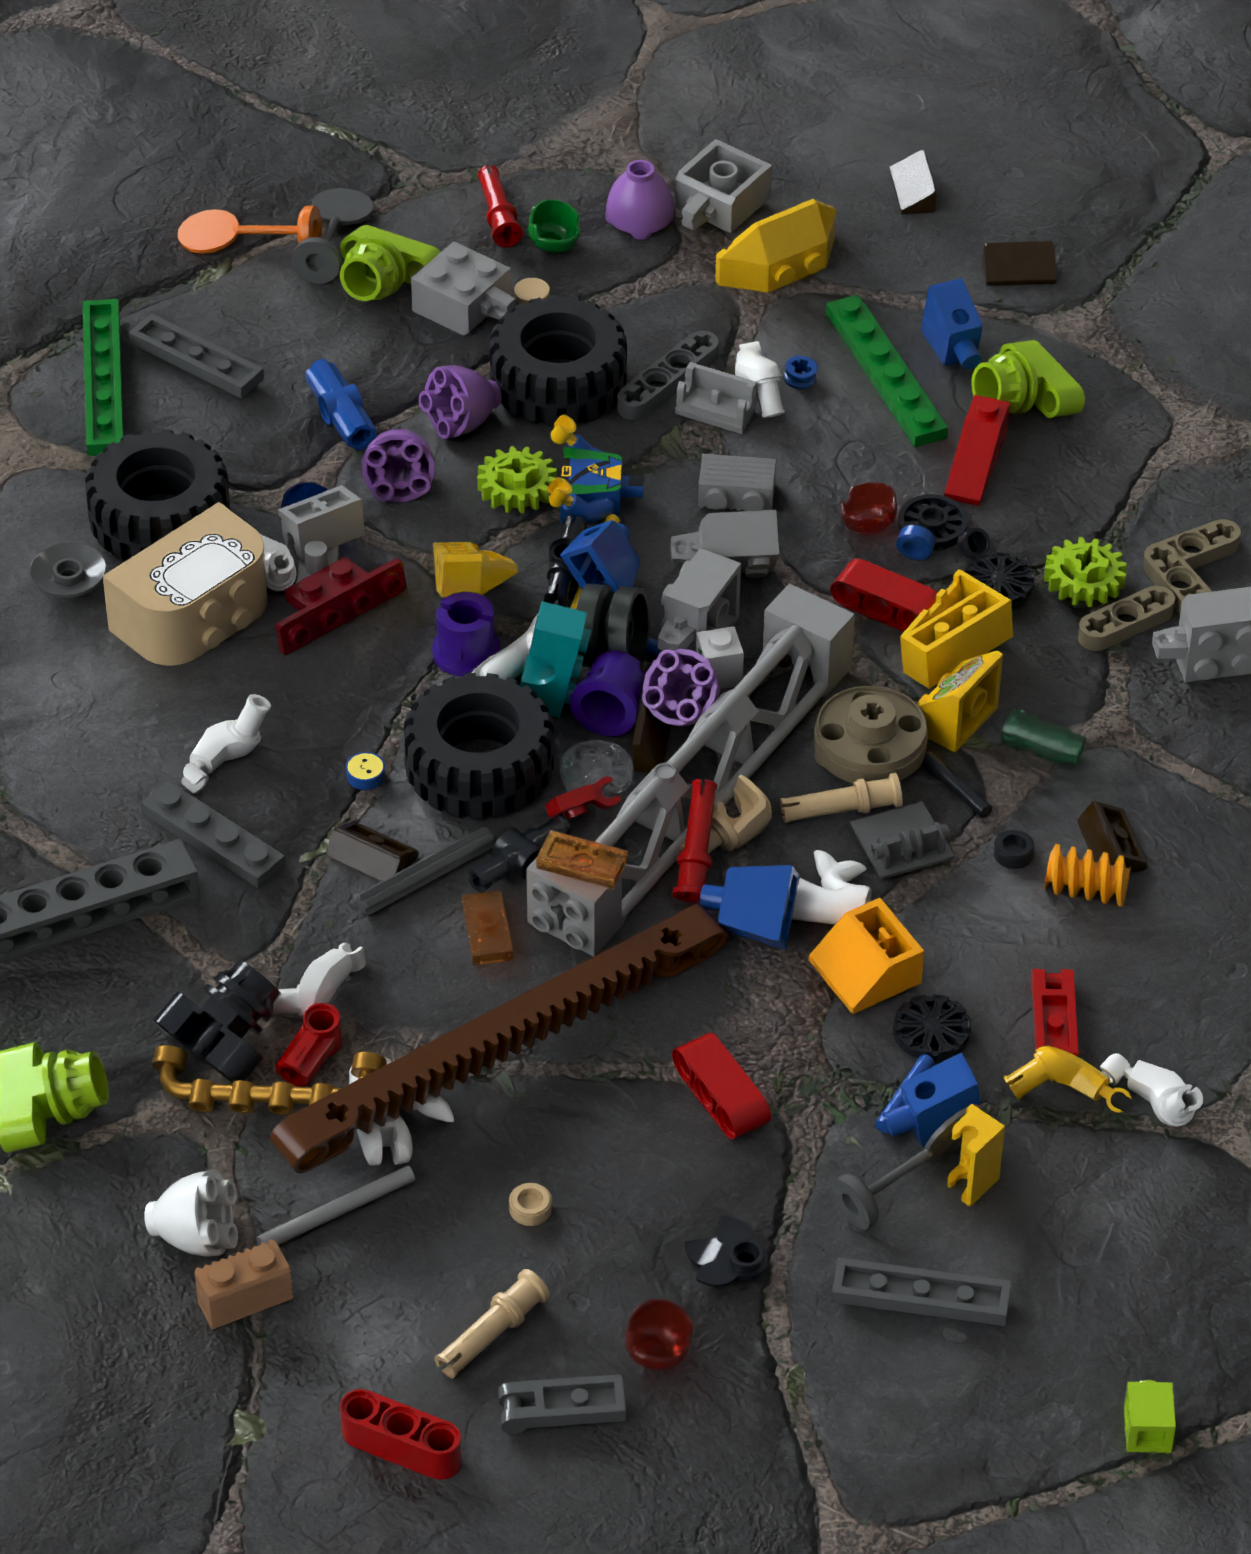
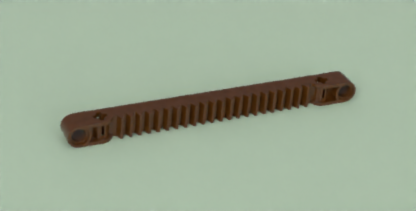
(662, 950)

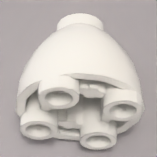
(196, 1214)

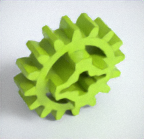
(516, 479)
(1085, 571)

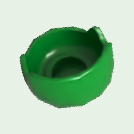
(554, 226)

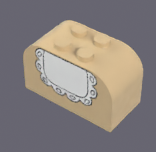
(189, 588)

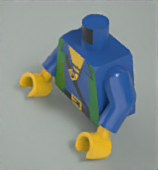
(590, 478)

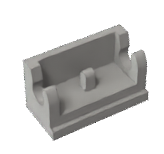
(716, 398)
(326, 517)

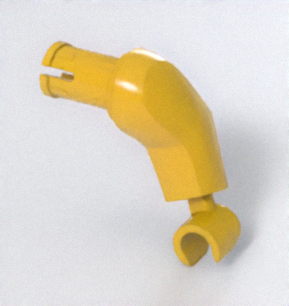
(1064, 1069)

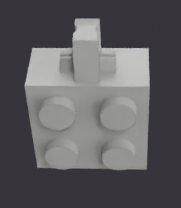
(721, 187)
(462, 289)
(740, 536)
(700, 600)
(1210, 636)

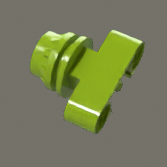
(380, 262)
(1028, 376)
(45, 1087)

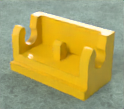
(979, 1153)

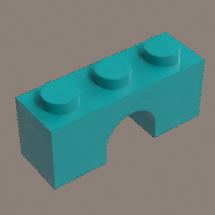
(554, 656)

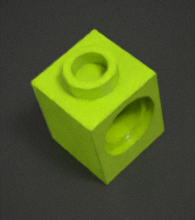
(1149, 1416)

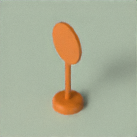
(217, 229)

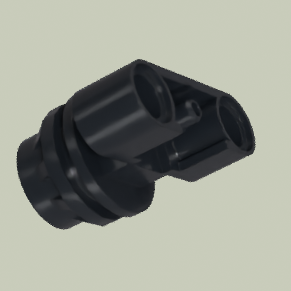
(223, 1020)

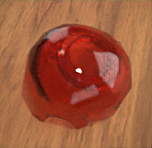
(869, 508)
(658, 1334)

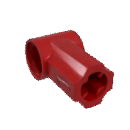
(312, 1045)

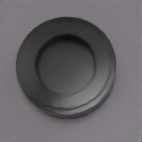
(1013, 849)

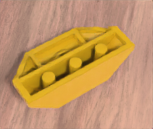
(779, 249)
(468, 569)

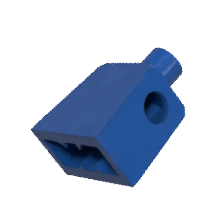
(952, 324)
(602, 556)
(755, 902)
(933, 1098)

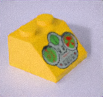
(963, 700)

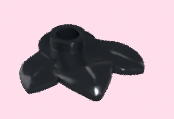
(723, 1257)

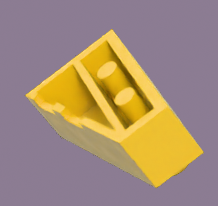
(959, 626)

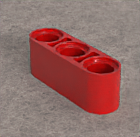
(881, 594)
(721, 1085)
(413, 1450)

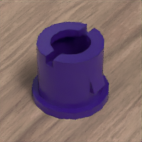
(464, 633)
(609, 694)

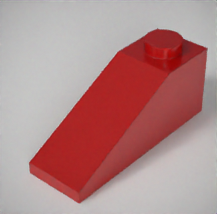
(978, 449)

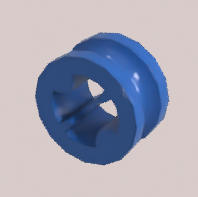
(797, 364)

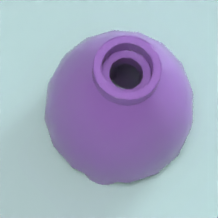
(640, 201)
(458, 400)
(394, 475)
(671, 681)

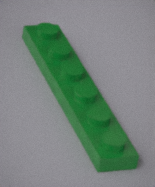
(886, 371)
(102, 374)

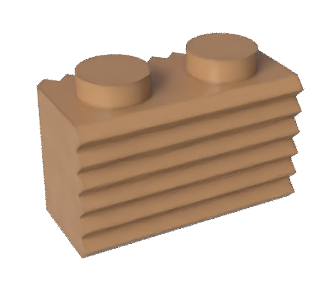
(243, 1284)

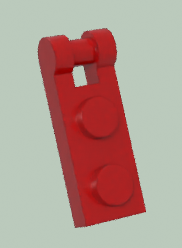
(1054, 1010)

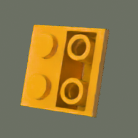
(868, 957)

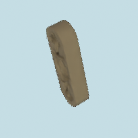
(1148, 606)

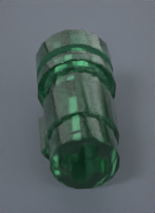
(1047, 739)

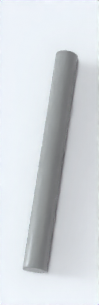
(338, 1207)

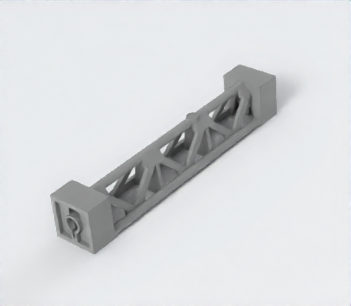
(794, 623)

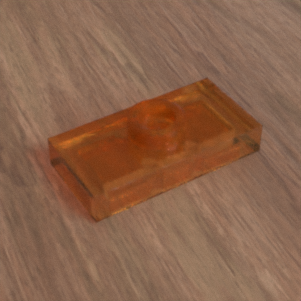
(582, 859)
(487, 927)

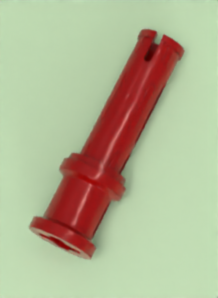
(501, 214)
(695, 858)

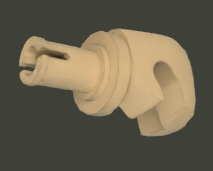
(754, 817)

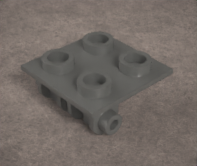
(903, 840)

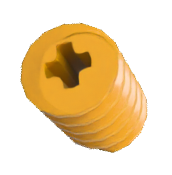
(1087, 875)

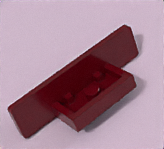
(335, 598)

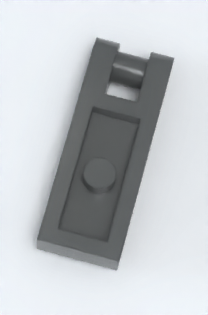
(562, 1402)

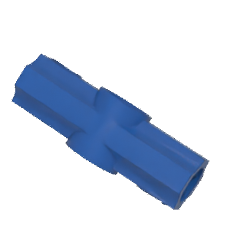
(340, 404)

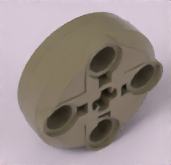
(870, 734)

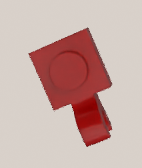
(574, 802)

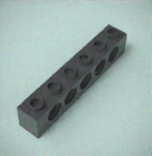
(96, 898)

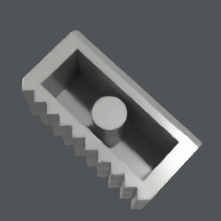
(736, 482)

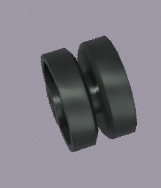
(616, 621)

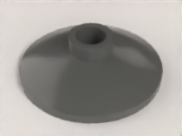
(68, 570)

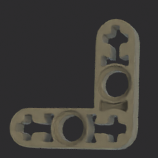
(1214, 540)

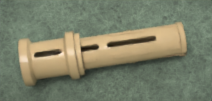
(860, 796)
(505, 1311)

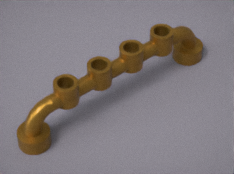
(243, 1094)

